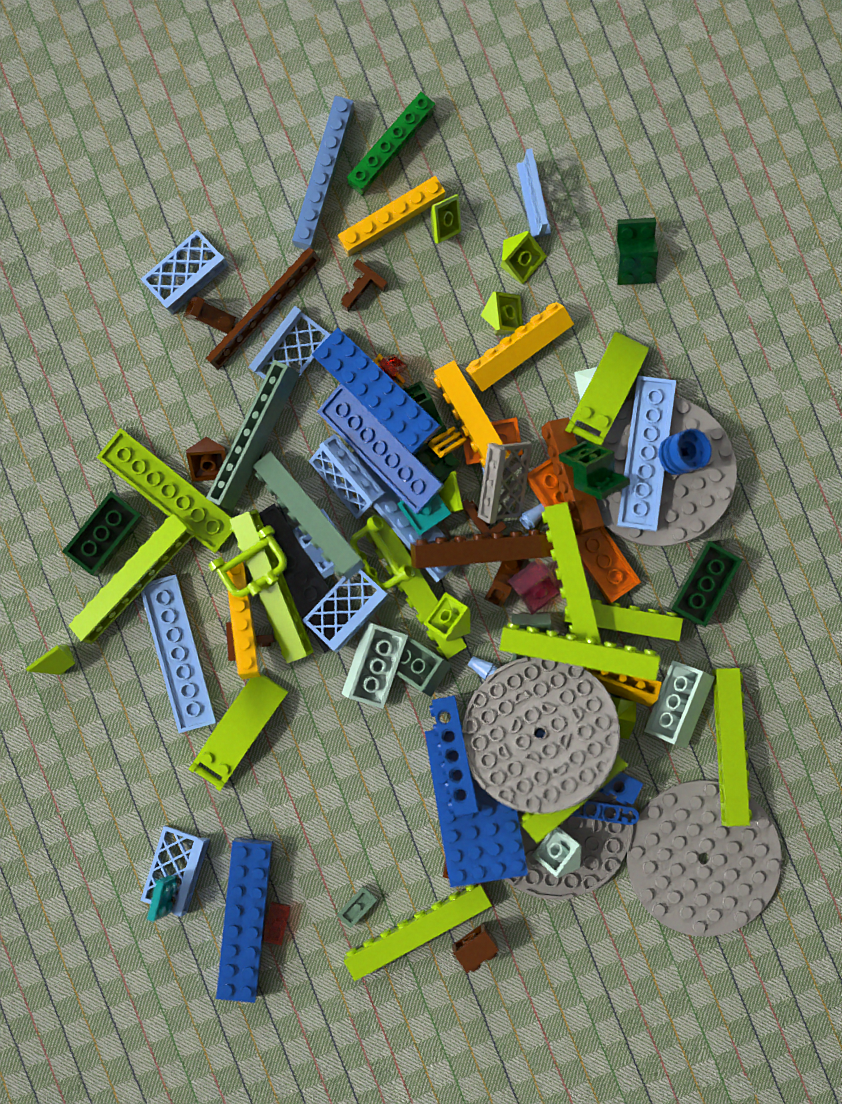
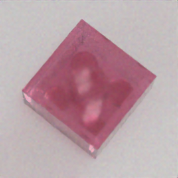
(535, 586)

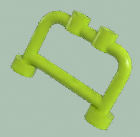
(404, 573)
(270, 577)

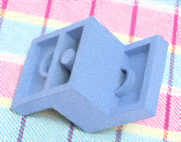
(315, 554)

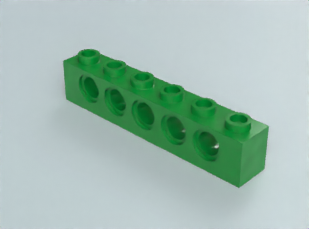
(391, 143)

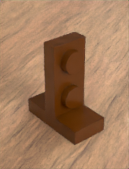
(362, 284)
(209, 315)
(471, 508)
(500, 586)
(263, 640)

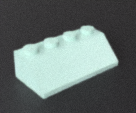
(374, 665)
(679, 704)

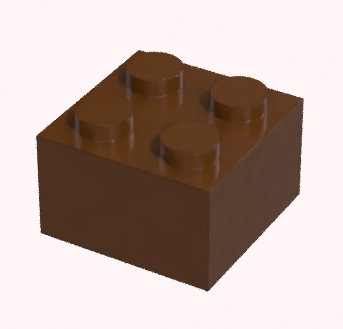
(475, 948)

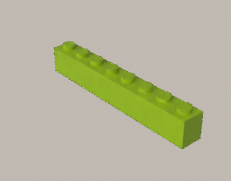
(570, 571)
(131, 579)
(417, 590)
(276, 598)
(580, 652)
(731, 747)
(416, 931)

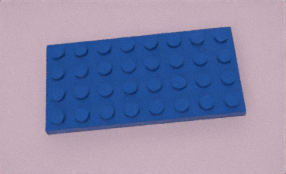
(479, 844)

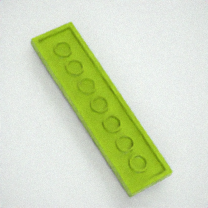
(166, 489)

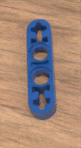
(600, 813)

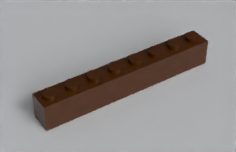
(480, 549)

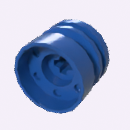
(685, 451)

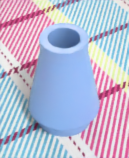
(532, 517)
(482, 667)

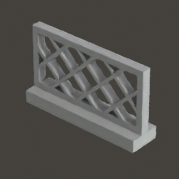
(493, 481)

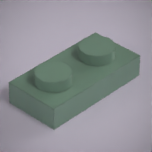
(357, 907)

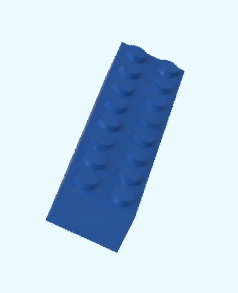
(244, 920)

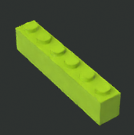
(635, 621)
(541, 824)

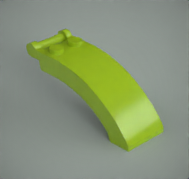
(608, 387)
(238, 729)

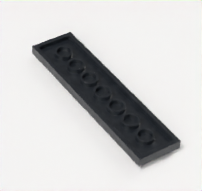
(302, 576)

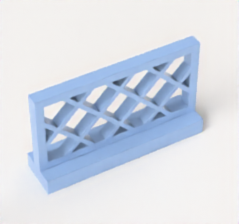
(533, 196)
(195, 282)
(279, 337)
(351, 471)
(358, 619)
(191, 873)

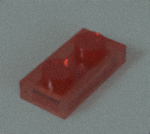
(276, 923)

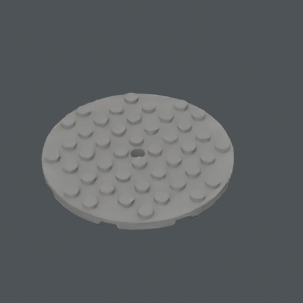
(688, 501)
(577, 742)
(602, 852)
(696, 895)

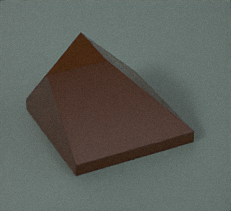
(205, 459)

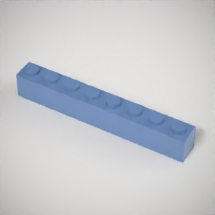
(323, 173)

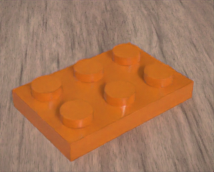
(507, 431)

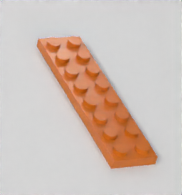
(596, 548)

